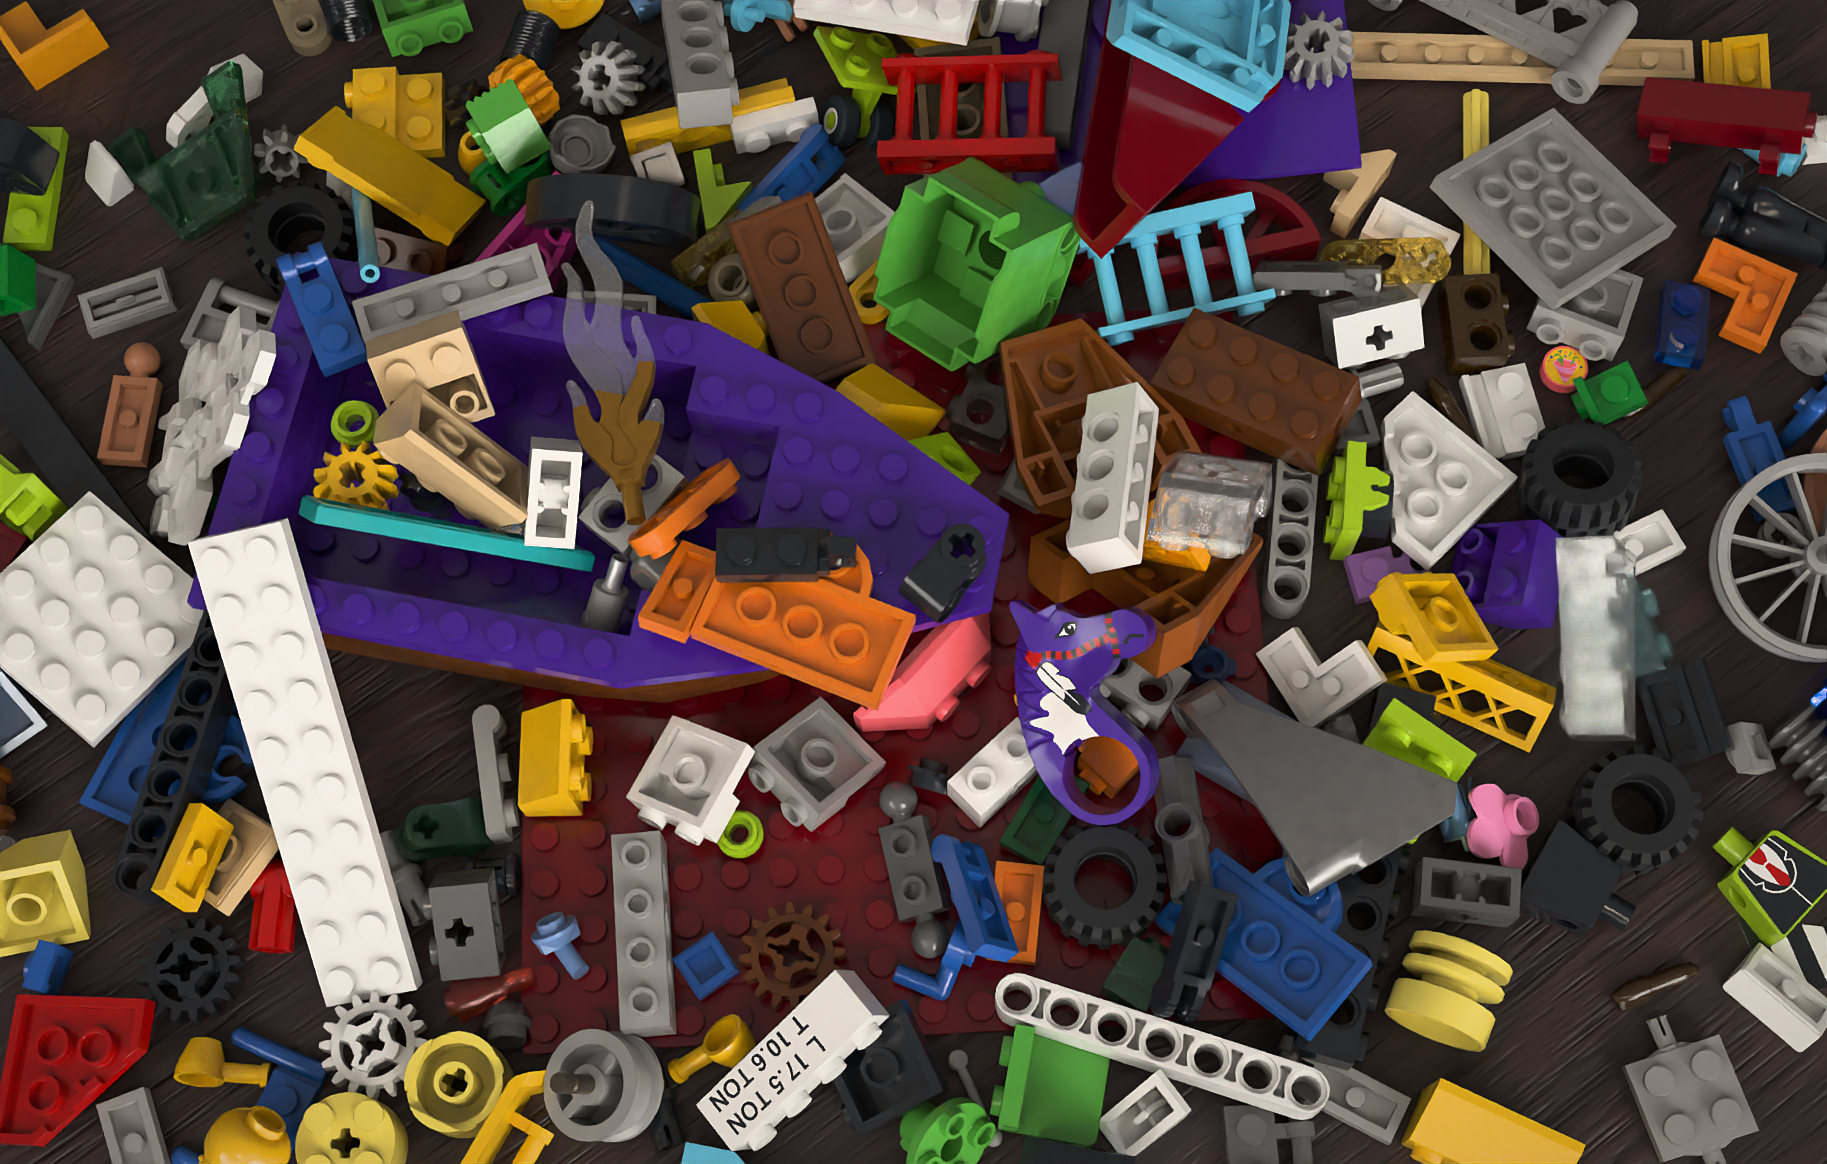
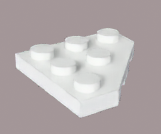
(1439, 479)

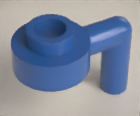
(941, 986)

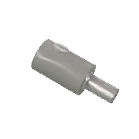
(607, 598)

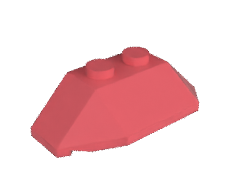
(933, 677)

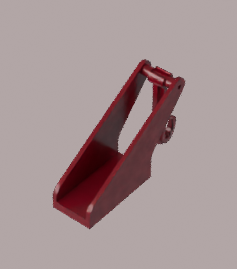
(1141, 143)

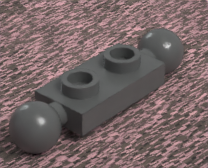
(912, 871)

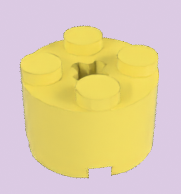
(435, 1068)
(347, 1115)

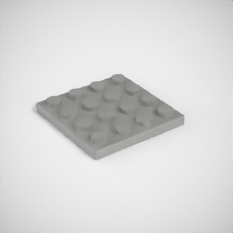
(1552, 208)

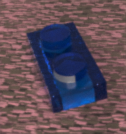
(1682, 325)

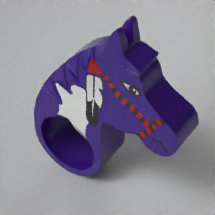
(1060, 702)

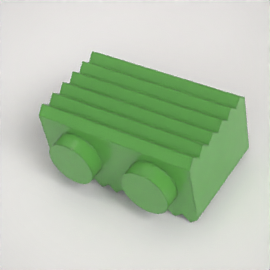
(506, 127)

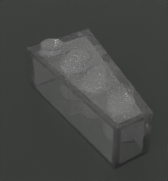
(1597, 638)

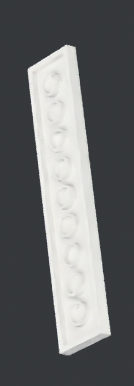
(305, 761)

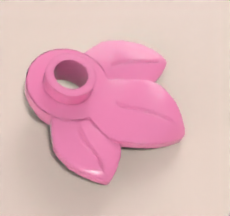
(1501, 825)

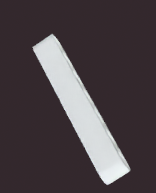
(1184, 1041)

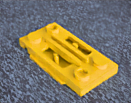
(390, 175)

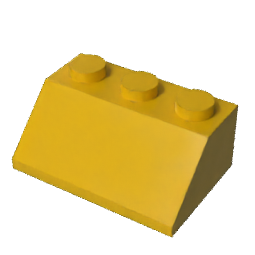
(1469, 1129)

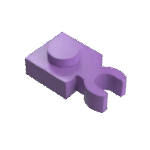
(1369, 567)

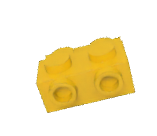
(401, 106)
(1434, 616)

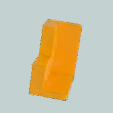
(52, 52)

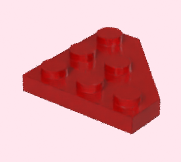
(64, 1058)

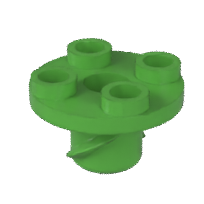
(946, 1133)

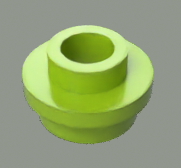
(349, 413)
(745, 820)

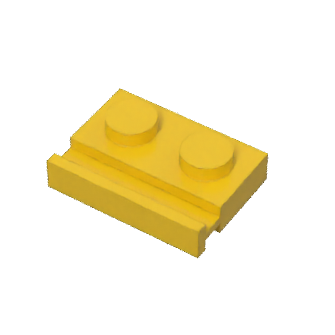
(1737, 61)

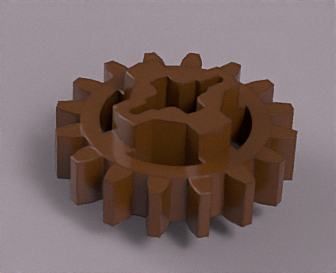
(799, 936)

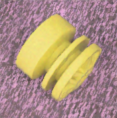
(1451, 982)

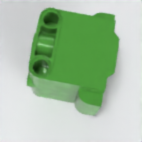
(972, 263)

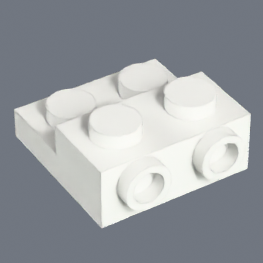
(691, 781)

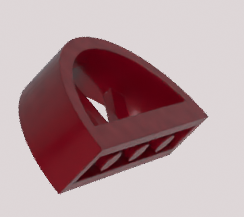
(1296, 243)

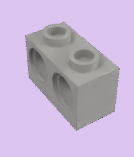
(606, 499)
(1124, 691)

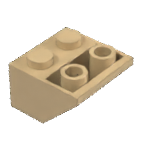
(435, 357)

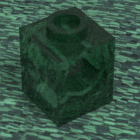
(1135, 974)

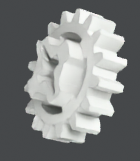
(381, 1026)

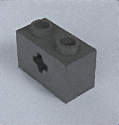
(1465, 892)
(475, 900)

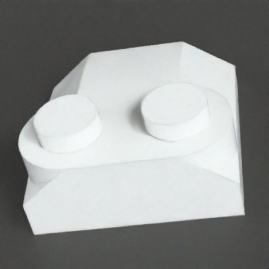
(854, 225)

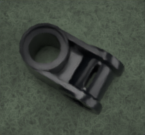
(942, 580)

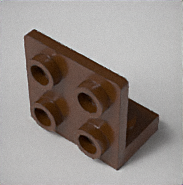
(412, 251)

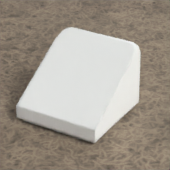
(106, 175)

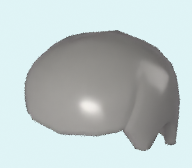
(580, 145)

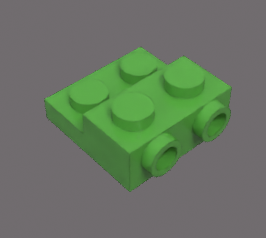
(420, 23)

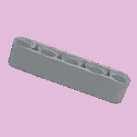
(1291, 528)

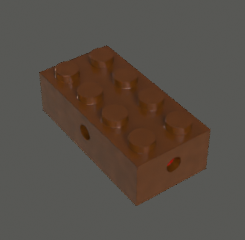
(1258, 391)

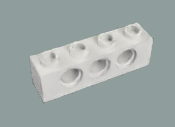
(1113, 479)

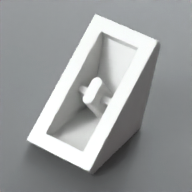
(1144, 1115)

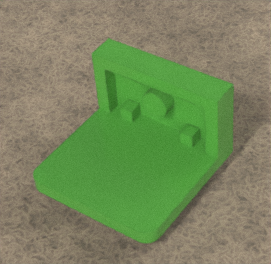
(1050, 1089)

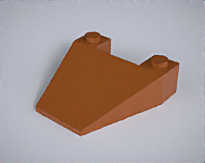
(1176, 597)

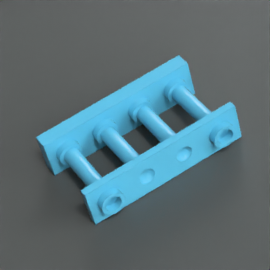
(1185, 225)

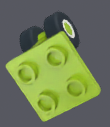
(857, 65)

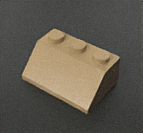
(453, 458)

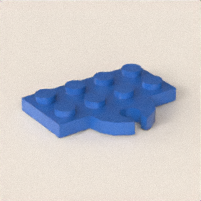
(126, 763)
(1283, 944)

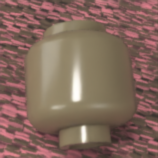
(729, 282)

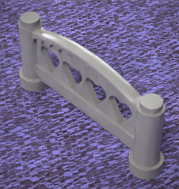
(1576, 53)

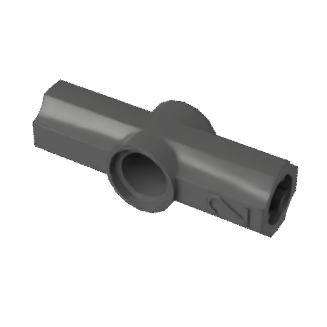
(1180, 805)

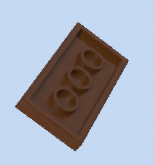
(801, 289)

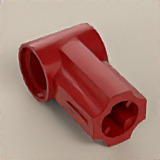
(273, 911)

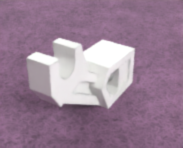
(196, 111)

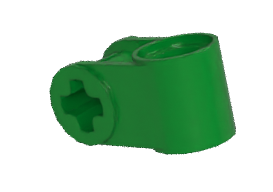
(510, 185)

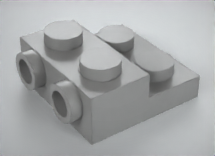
(1591, 320)
(813, 764)

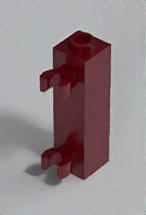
(1724, 117)

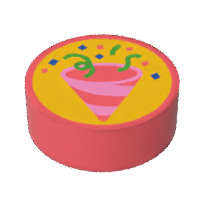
(1561, 367)

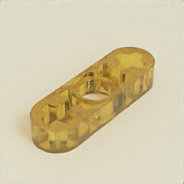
(1403, 270)

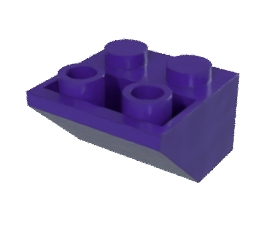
(1510, 572)

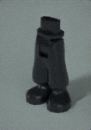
(1763, 220)

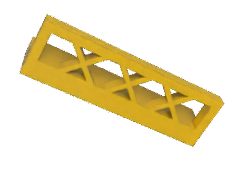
(663, 125)
(1486, 676)

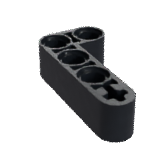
(24, 159)

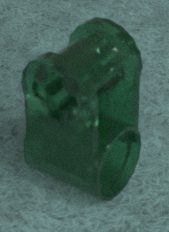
(450, 830)

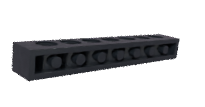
(1344, 1044)

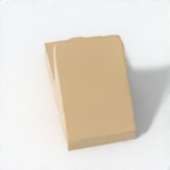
(1357, 188)

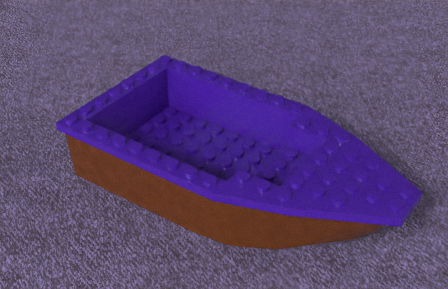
(795, 442)

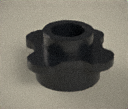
(930, 776)

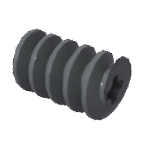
(1808, 749)

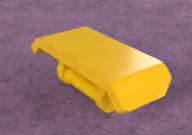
(505, 1116)

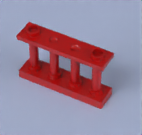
(1025, 154)

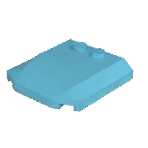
(1214, 44)

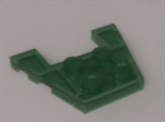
(207, 173)

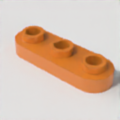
(685, 510)

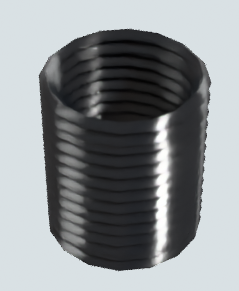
(348, 19)
(533, 37)

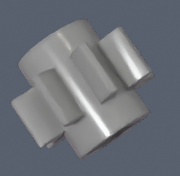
(279, 163)

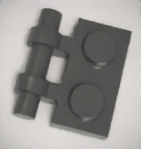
(1253, 1136)

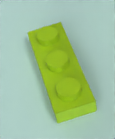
(33, 218)

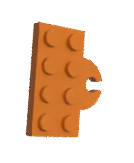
(811, 630)

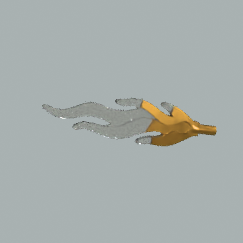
(623, 385)

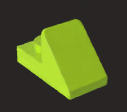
(716, 197)

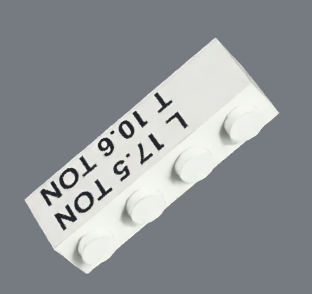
(793, 1061)

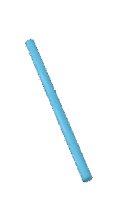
(365, 237)

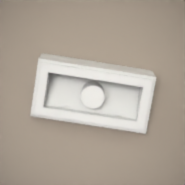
(1779, 998)

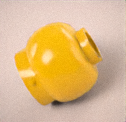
(247, 1137)

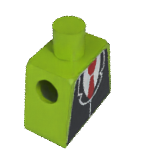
(1770, 881)

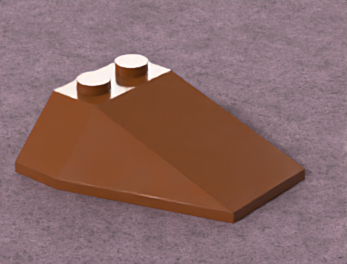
(1047, 396)

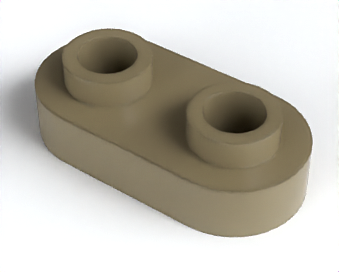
(301, 14)

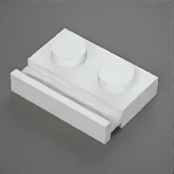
(1502, 410)

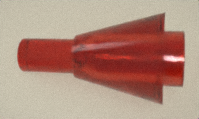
(475, 995)

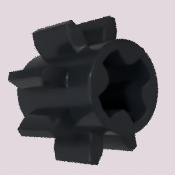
(456, 108)

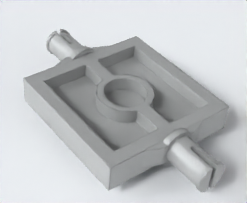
(1689, 1096)

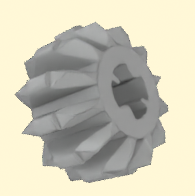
(1325, 37)
(606, 94)

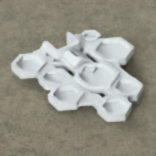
(201, 437)

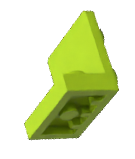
(1419, 742)

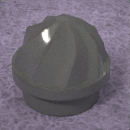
(507, 1025)

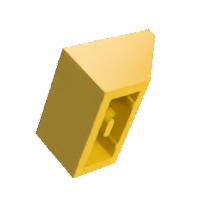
(554, 760)

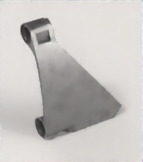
(1319, 793)

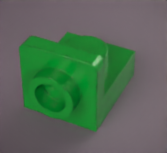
(1609, 394)

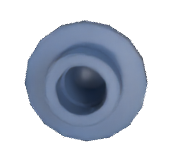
(555, 934)

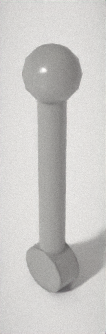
(957, 1061)

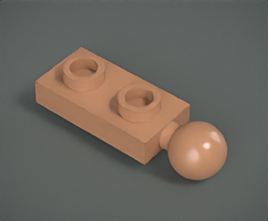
(132, 409)

